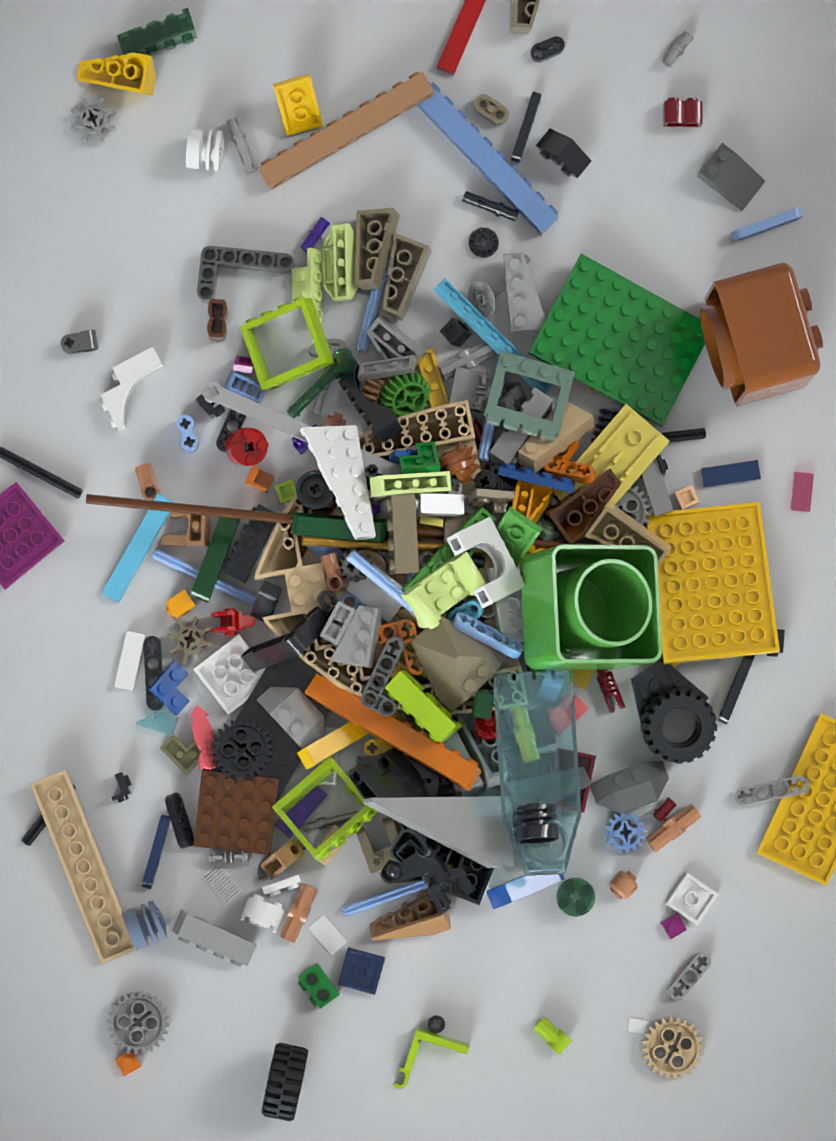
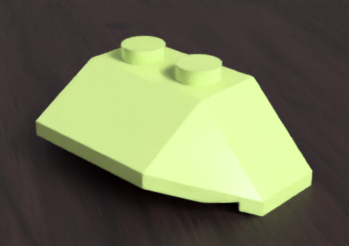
(339, 262)

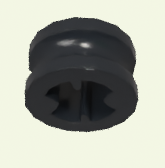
(442, 1025)

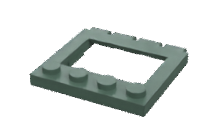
(534, 369)

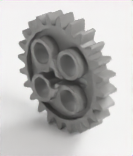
(641, 511)
(126, 1009)

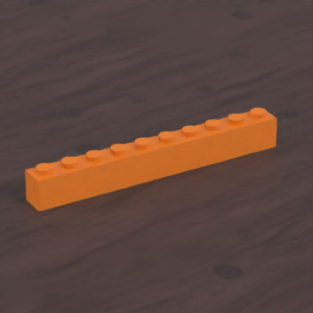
(396, 734)

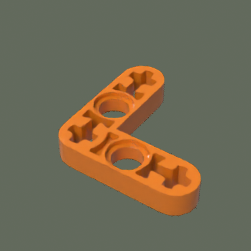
(582, 473)
(398, 631)

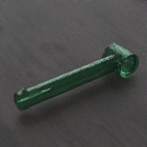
(344, 363)

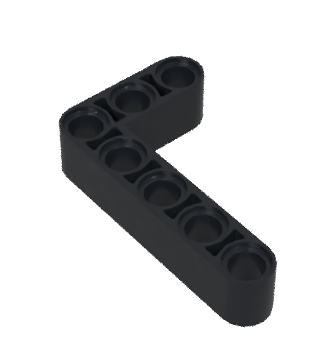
(287, 645)

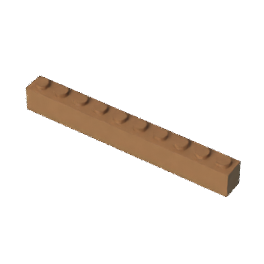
(347, 130)

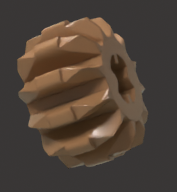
(373, 388)

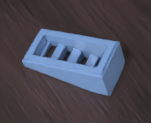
(230, 380)

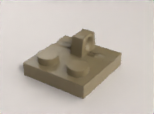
(495, 498)

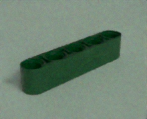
(331, 527)
(214, 558)

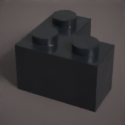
(563, 152)

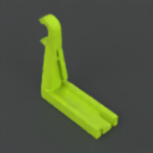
(434, 1038)

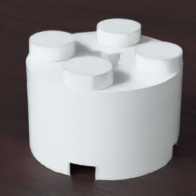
(263, 914)

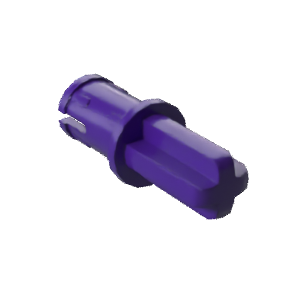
(315, 234)

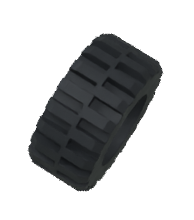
(702, 734)
(284, 1082)

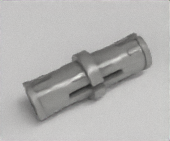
(677, 49)

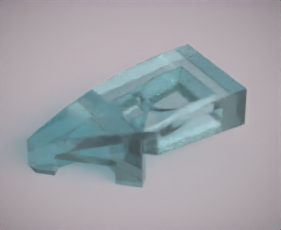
(160, 722)

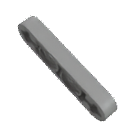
(772, 793)

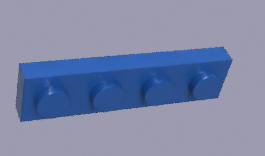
(528, 475)

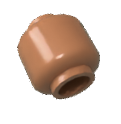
(623, 884)

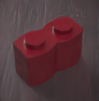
(682, 113)

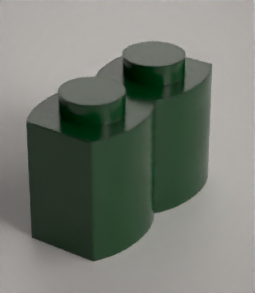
(482, 704)

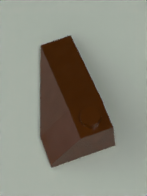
(579, 509)

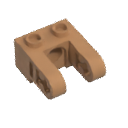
(197, 535)

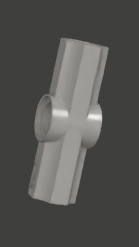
(466, 359)

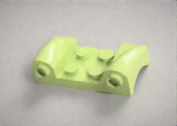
(443, 589)

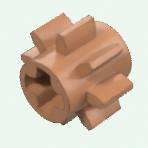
(335, 420)

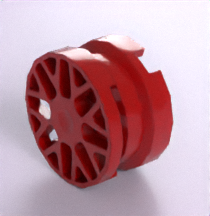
(486, 728)

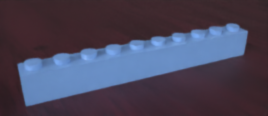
(488, 161)

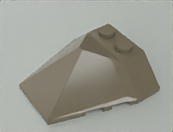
(455, 662)

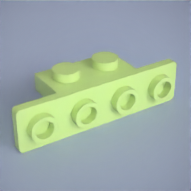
(307, 280)

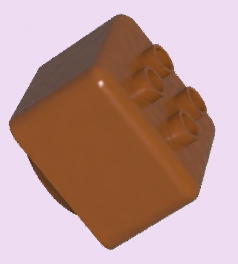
(760, 334)

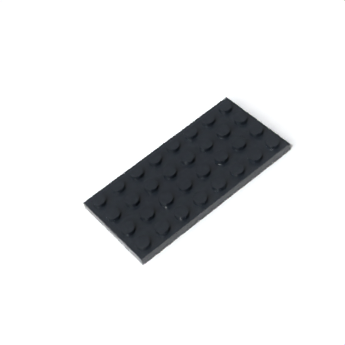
(285, 759)

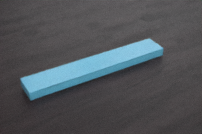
(136, 552)

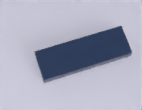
(730, 473)

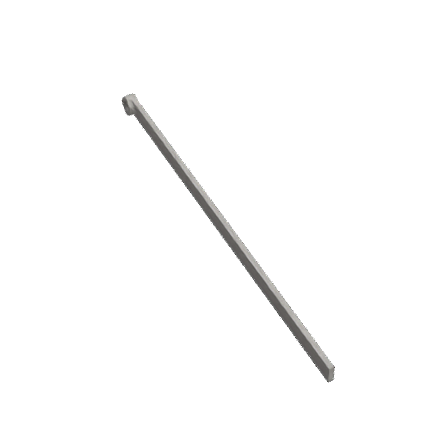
(292, 427)

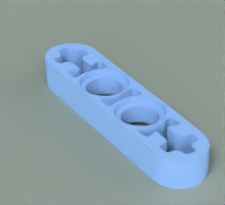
(766, 225)
(487, 635)

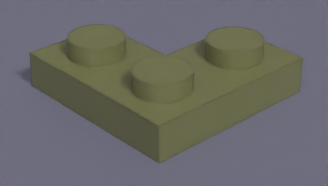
(184, 757)

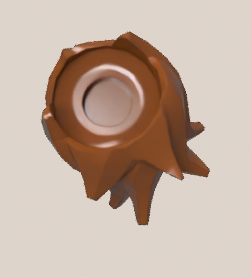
(460, 463)

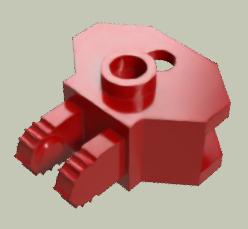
(232, 622)

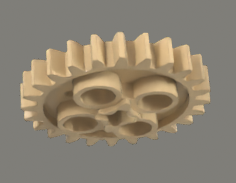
(688, 1055)

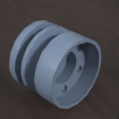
(144, 925)

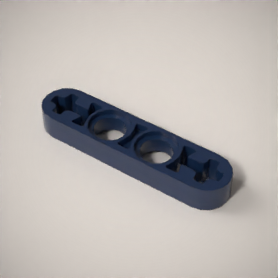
(156, 852)

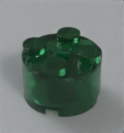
(584, 890)

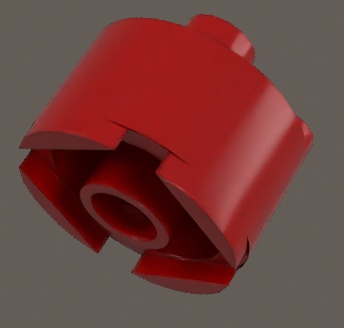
(256, 443)

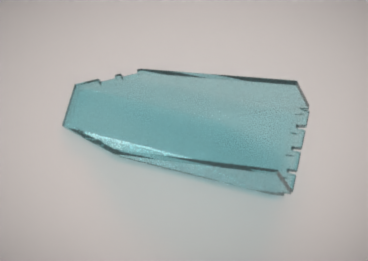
(538, 760)

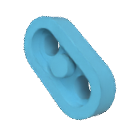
(467, 608)

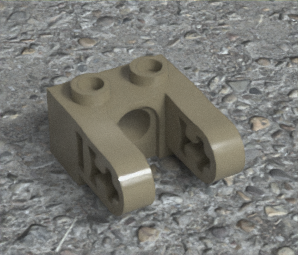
(377, 859)

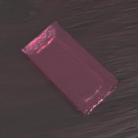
(802, 491)

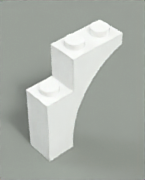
(129, 375)
(431, 505)

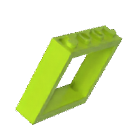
(317, 334)
(303, 789)

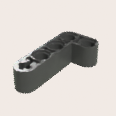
(386, 673)

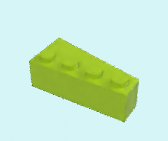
(423, 707)

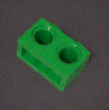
(322, 983)

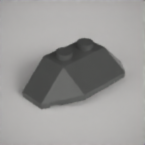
(631, 787)

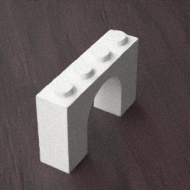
(486, 537)

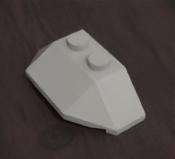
(294, 714)

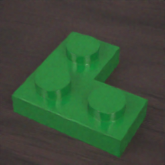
(423, 462)

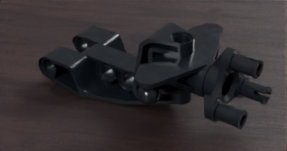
(416, 854)

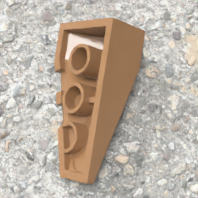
(411, 920)

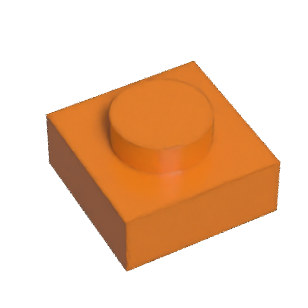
(128, 1063)

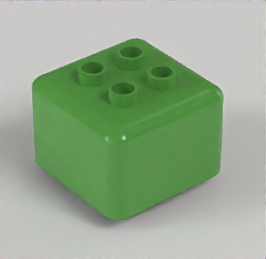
(591, 607)

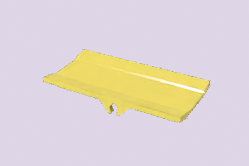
(624, 446)

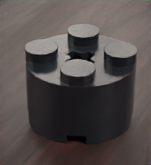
(305, 495)

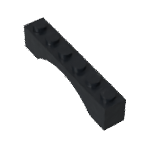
(381, 418)

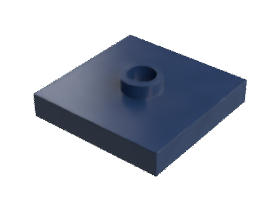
(361, 971)

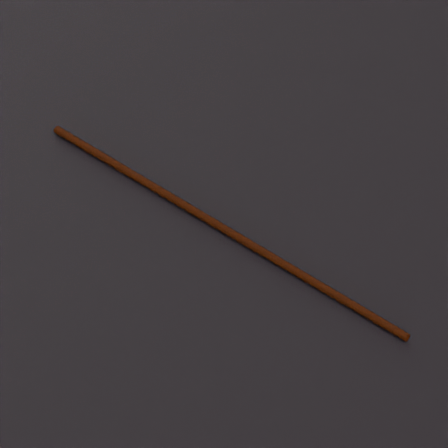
(251, 515)

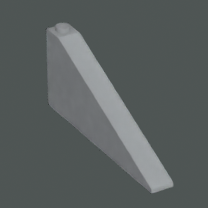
(461, 823)

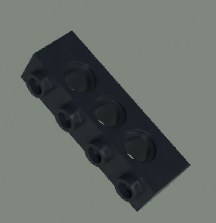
(242, 572)

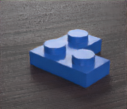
(166, 688)

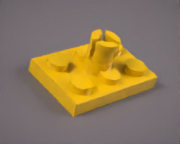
(297, 104)

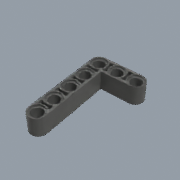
(236, 263)

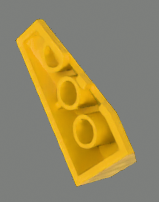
(125, 72)

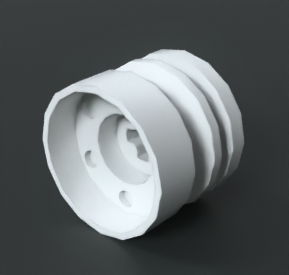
(204, 149)

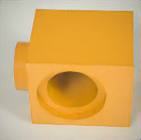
(180, 605)

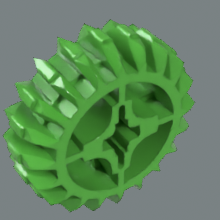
(406, 394)

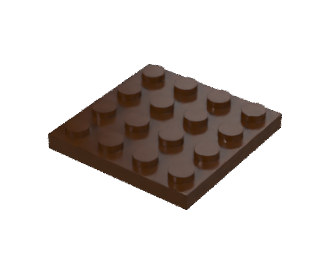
(236, 813)

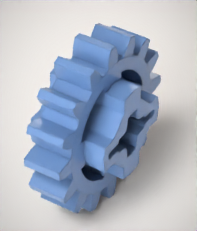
(633, 831)

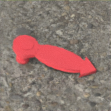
(203, 738)

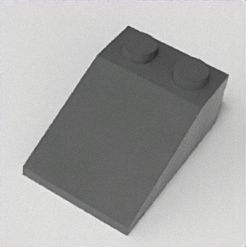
(731, 177)

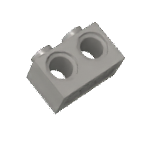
(338, 623)

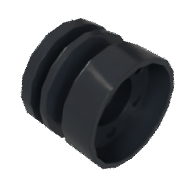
(536, 820)

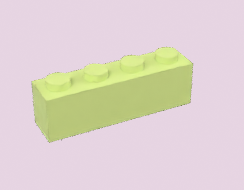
(410, 484)

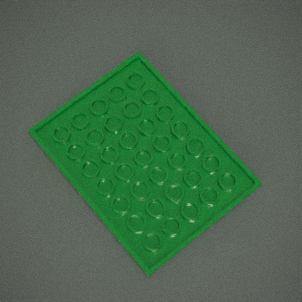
(620, 339)

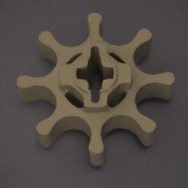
(190, 649)

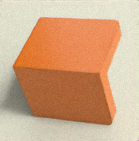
(259, 479)

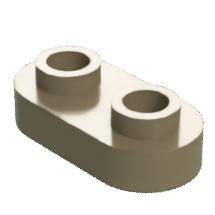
(491, 109)

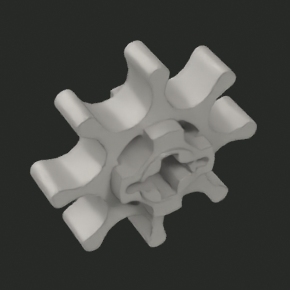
(100, 116)

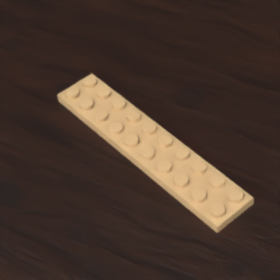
(83, 865)

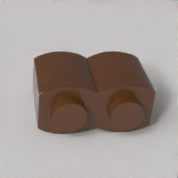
(217, 323)

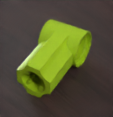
(556, 1038)

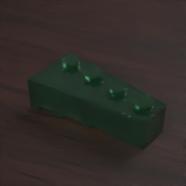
(159, 35)

